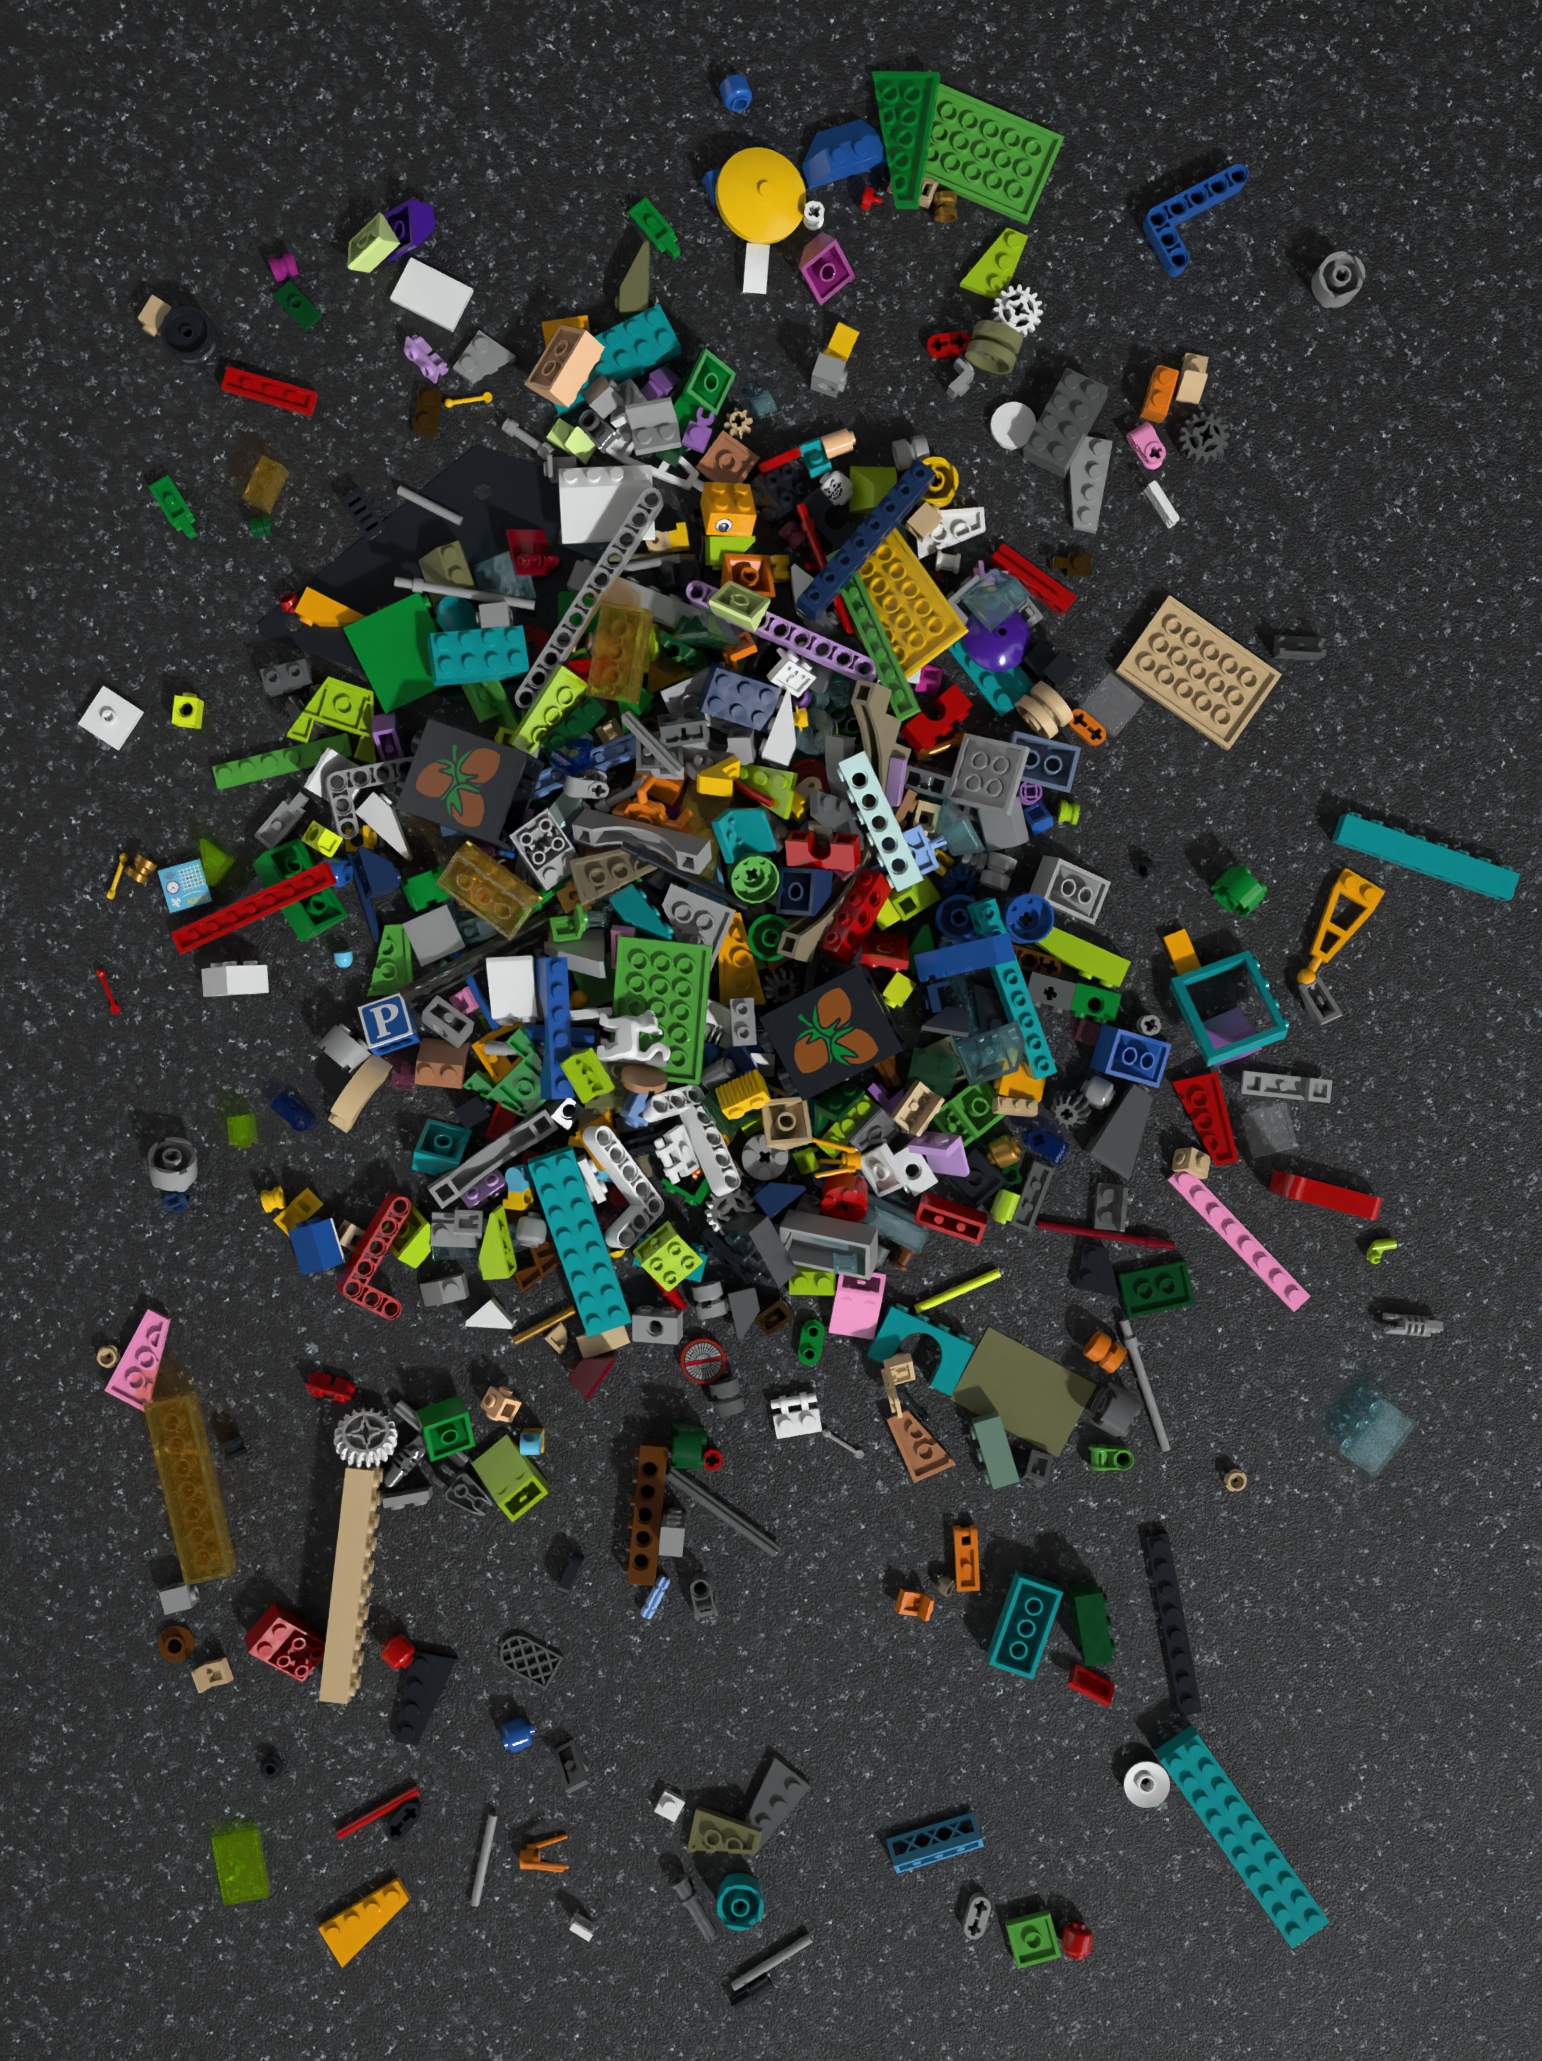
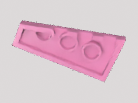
(139, 1366)

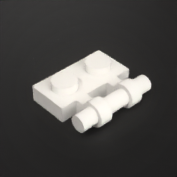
(682, 1152)
(796, 1422)

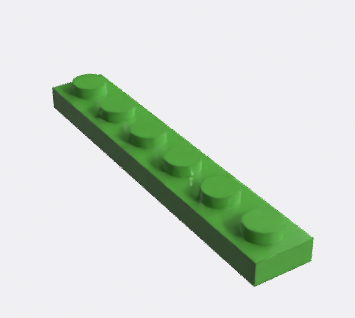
(278, 762)

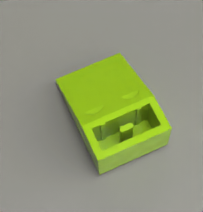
(511, 1478)

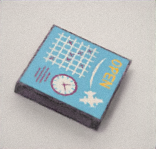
(185, 886)

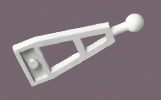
(623, 447)

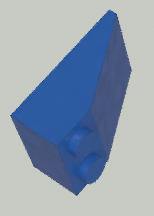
(1130, 1056)

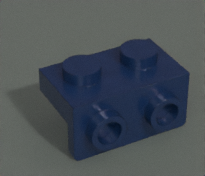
(931, 999)

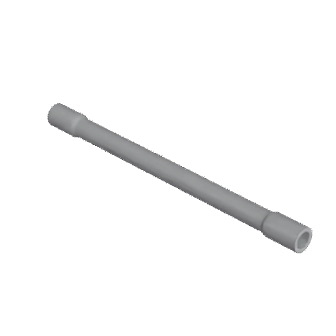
(504, 1049)

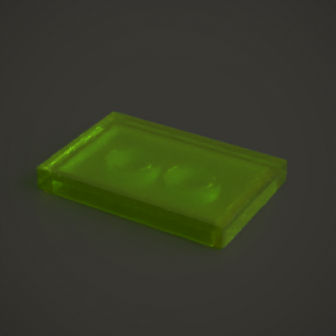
(241, 1866)

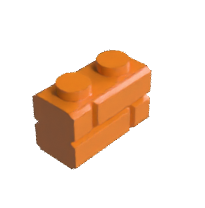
(1159, 393)

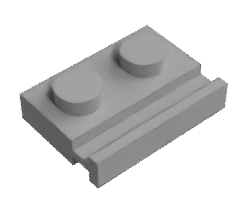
(442, 1232)

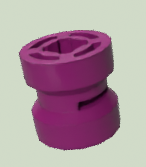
(283, 266)

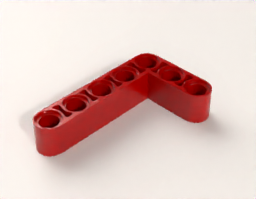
(1325, 1195)
(373, 1258)

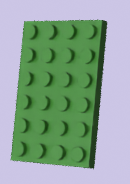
(989, 154)
(675, 985)

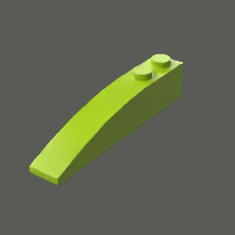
(1084, 957)

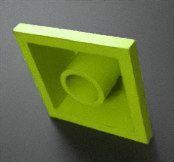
(870, 487)
(412, 1239)

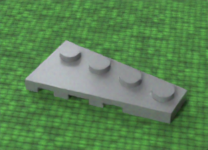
(1088, 482)

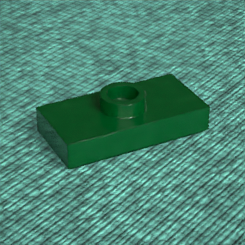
(297, 306)

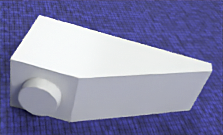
(383, 819)

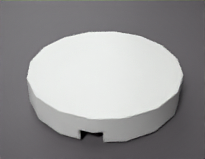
(1012, 425)

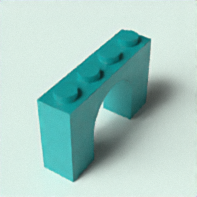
(954, 1349)

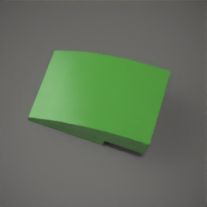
(967, 1113)

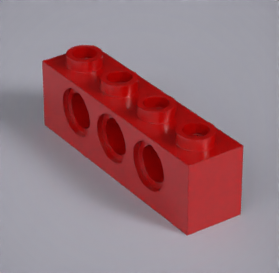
(856, 916)

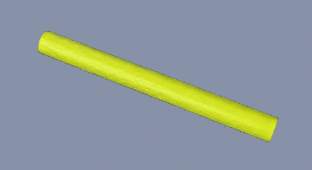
(958, 1290)

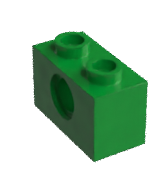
(1107, 1002)

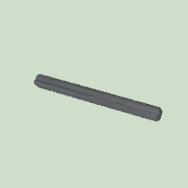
(723, 1511)

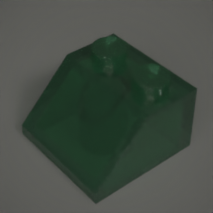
(933, 1069)

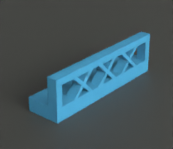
(936, 1851)

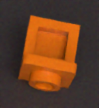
(914, 1604)

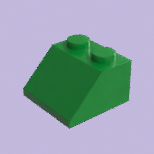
(445, 1428)

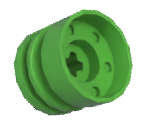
(753, 886)

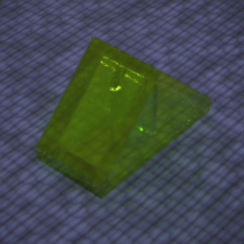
(215, 862)

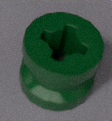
(261, 525)

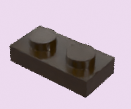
(428, 412)

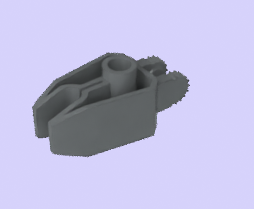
(462, 1490)

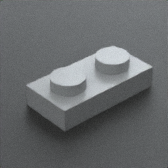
(398, 1499)

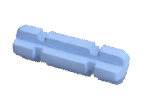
(655, 1596)

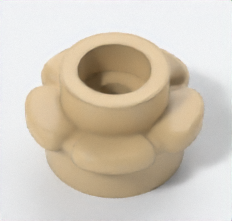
(102, 1356)
(1241, 1480)

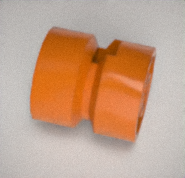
(1103, 1350)

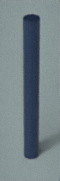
(367, 905)

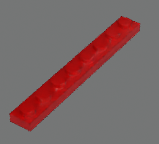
(254, 907)

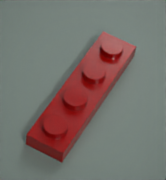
(269, 391)

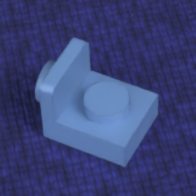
(634, 1105)

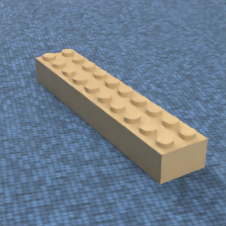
(351, 1583)

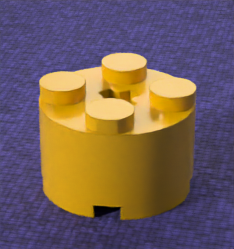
(945, 478)

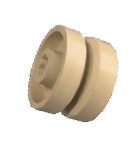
(1044, 710)

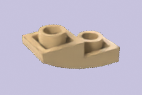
(602, 1342)

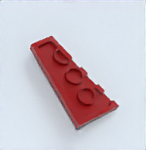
(1208, 1112)

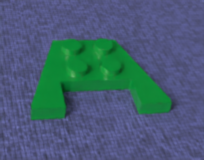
(521, 1086)

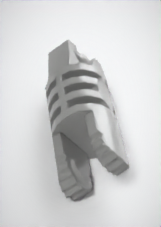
(1412, 1325)

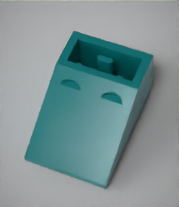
(635, 911)

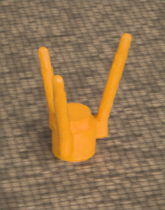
(850, 1160)

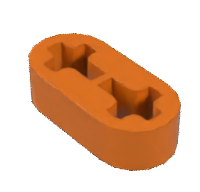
(1090, 723)

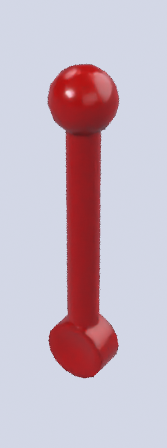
(114, 1008)

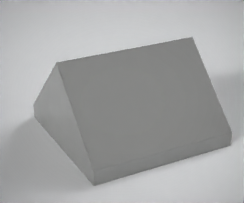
(1003, 830)

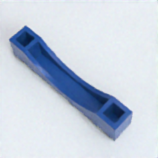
(553, 987)

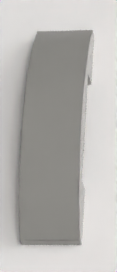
(1286, 1086)

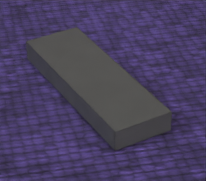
(1032, 1195)

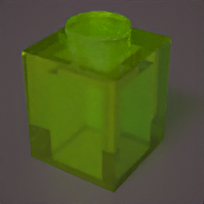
(242, 1130)

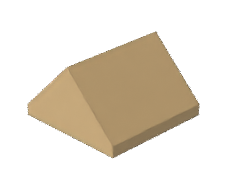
(786, 1123)

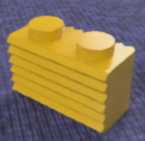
(743, 1095)

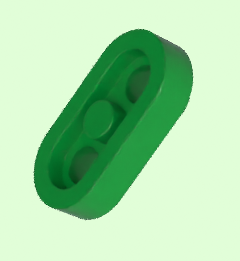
(811, 1342)

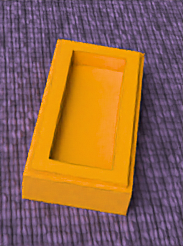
(1181, 952)

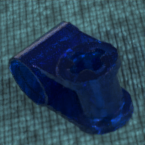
(573, 757)
(1049, 1145)

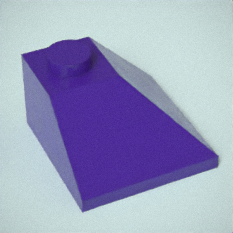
(411, 225)

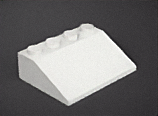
(599, 499)

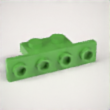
(491, 702)

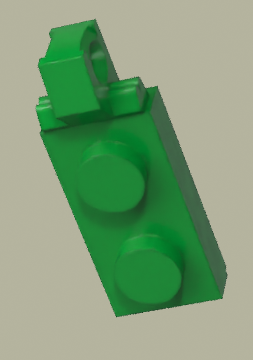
(655, 227)
(174, 505)

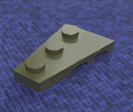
(719, 1832)

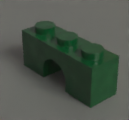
(577, 724)

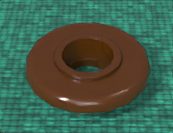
(183, 1636)

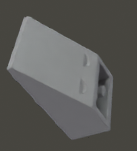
(544, 849)

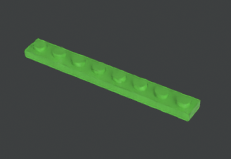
(879, 646)

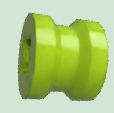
(1068, 812)

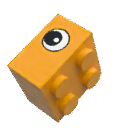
(728, 509)

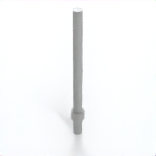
(419, 585)
(1131, 1343)

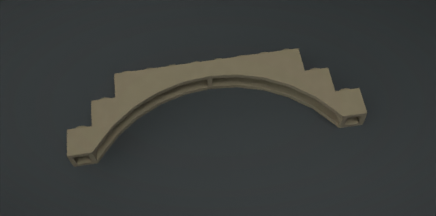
(878, 738)

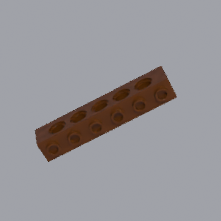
(645, 1572)

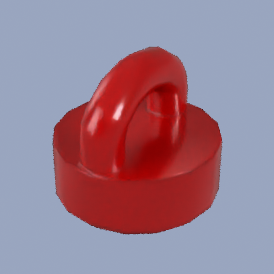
(867, 198)

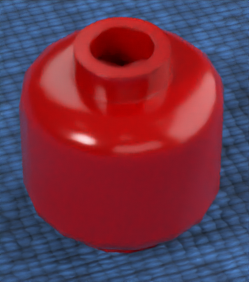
(397, 1651)
(1077, 1940)

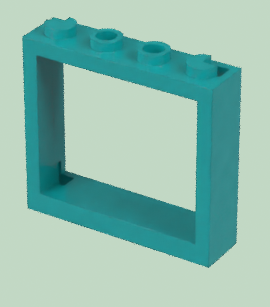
(1213, 1056)

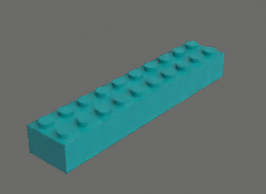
(1242, 1836)

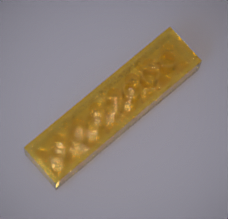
(190, 1487)

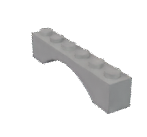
(602, 829)
(473, 1169)

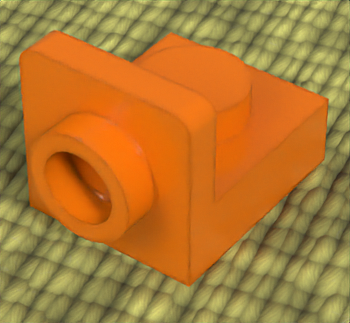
(736, 652)

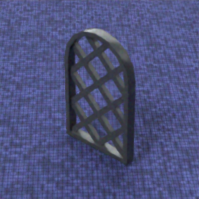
(527, 1667)

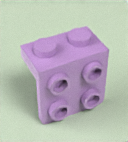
(943, 1152)

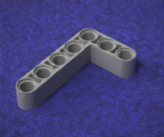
(349, 784)

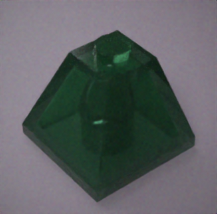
(706, 631)

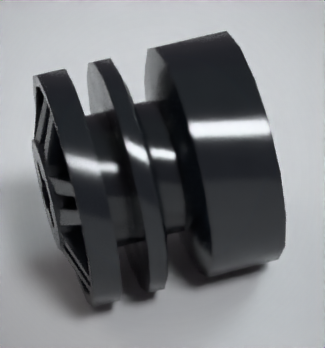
(641, 1137)

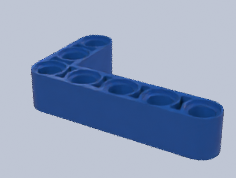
(1188, 209)

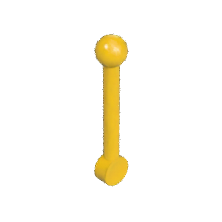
(487, 397)
(123, 858)

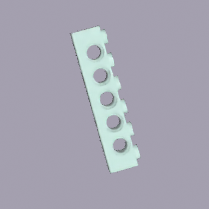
(911, 873)

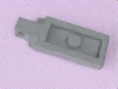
(282, 821)

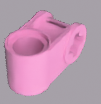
(1145, 442)

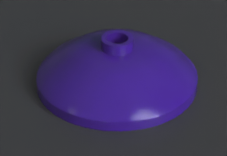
(996, 651)

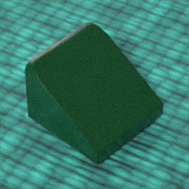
(672, 456)

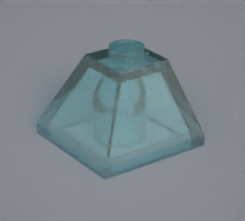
(995, 598)
(957, 831)

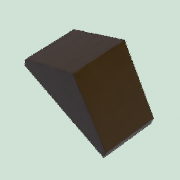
(664, 672)
(775, 1315)

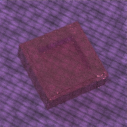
(1087, 1032)

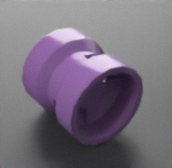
(1026, 795)

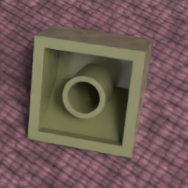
(447, 567)

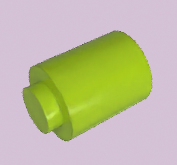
(1004, 1205)

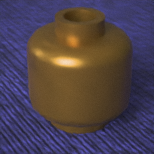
(1004, 1151)

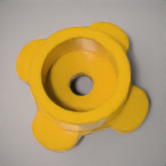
(800, 718)

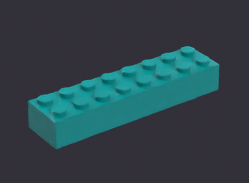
(579, 1240)

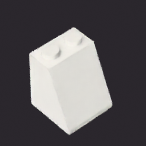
(513, 990)

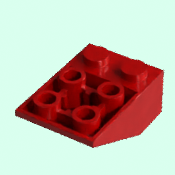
(285, 1642)

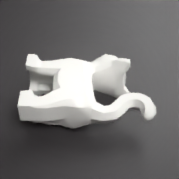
(627, 1037)

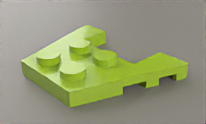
(343, 708)

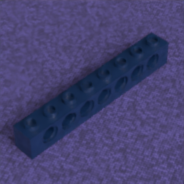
(866, 540)

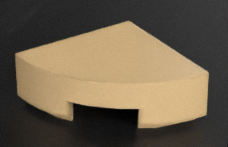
(558, 1337)

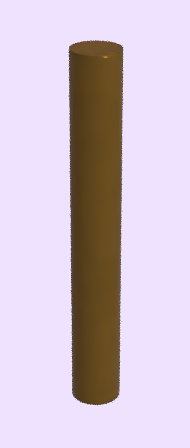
(545, 1324)

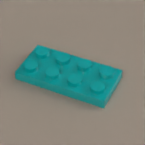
(998, 688)

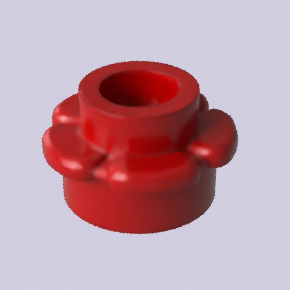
(289, 602)

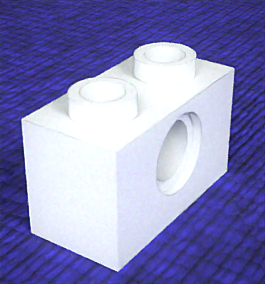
(923, 1178)

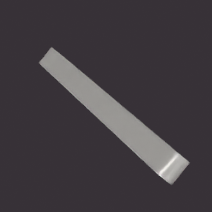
(591, 588)

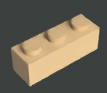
(1015, 1106)

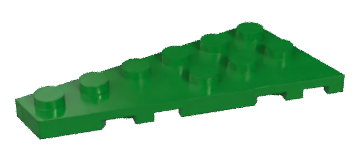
(906, 119)

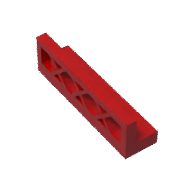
(1033, 579)

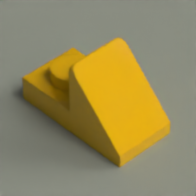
(719, 777)

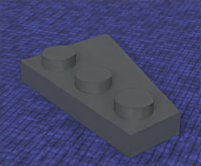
(836, 814)

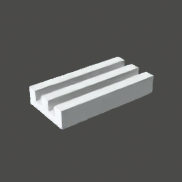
(1161, 504)

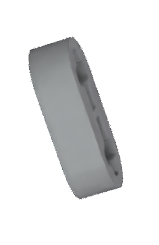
(972, 1914)

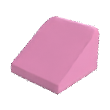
(464, 1001)

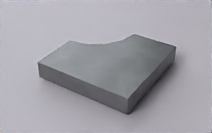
(873, 1129)

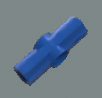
(579, 1036)

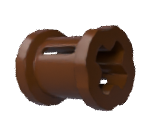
(902, 1258)

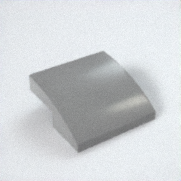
(648, 764)
(433, 935)

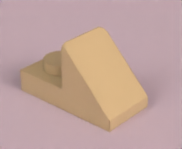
(1192, 378)

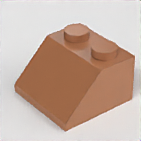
(441, 1063)

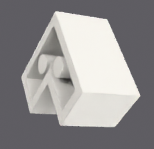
(230, 979)

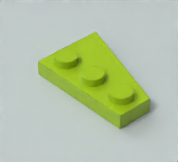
(997, 265)
(773, 783)

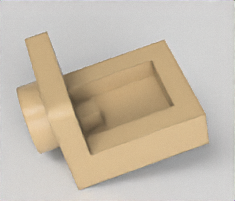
(1192, 1162)
(212, 1674)

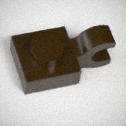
(1076, 564)

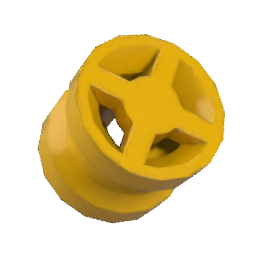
(273, 1199)

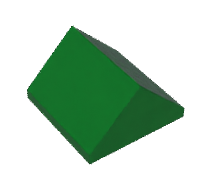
(708, 383)

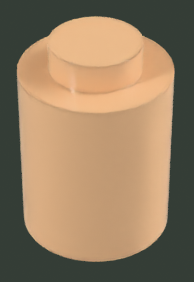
(838, 443)

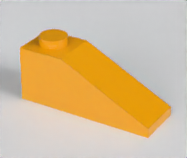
(324, 611)

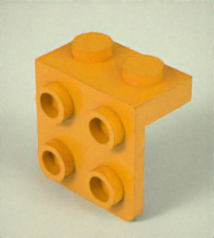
(1020, 1085)

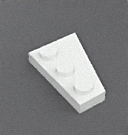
(954, 528)

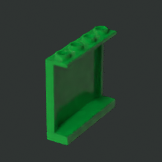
(395, 650)

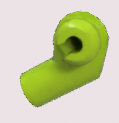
(1378, 1246)

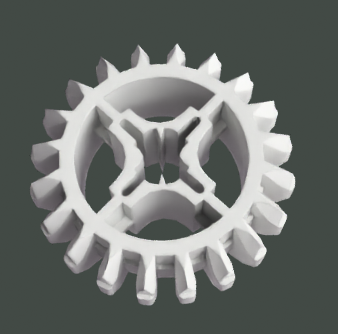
(378, 1432)

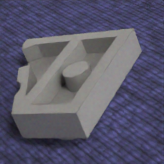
(482, 358)

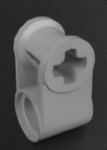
(584, 784)

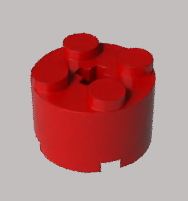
(845, 1197)

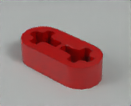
(947, 339)

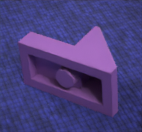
(660, 384)
(880, 1094)

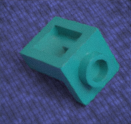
(814, 458)

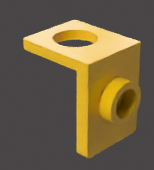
(842, 342)
(369, 839)

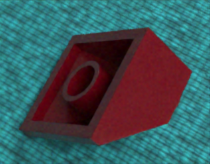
(590, 1372)

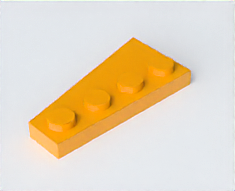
(360, 1922)

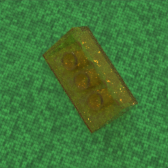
(489, 890)

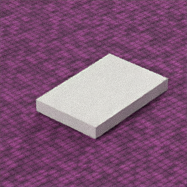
(431, 294)

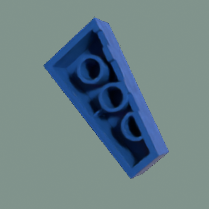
(965, 956)

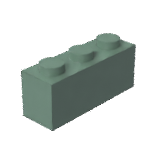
(994, 1450)

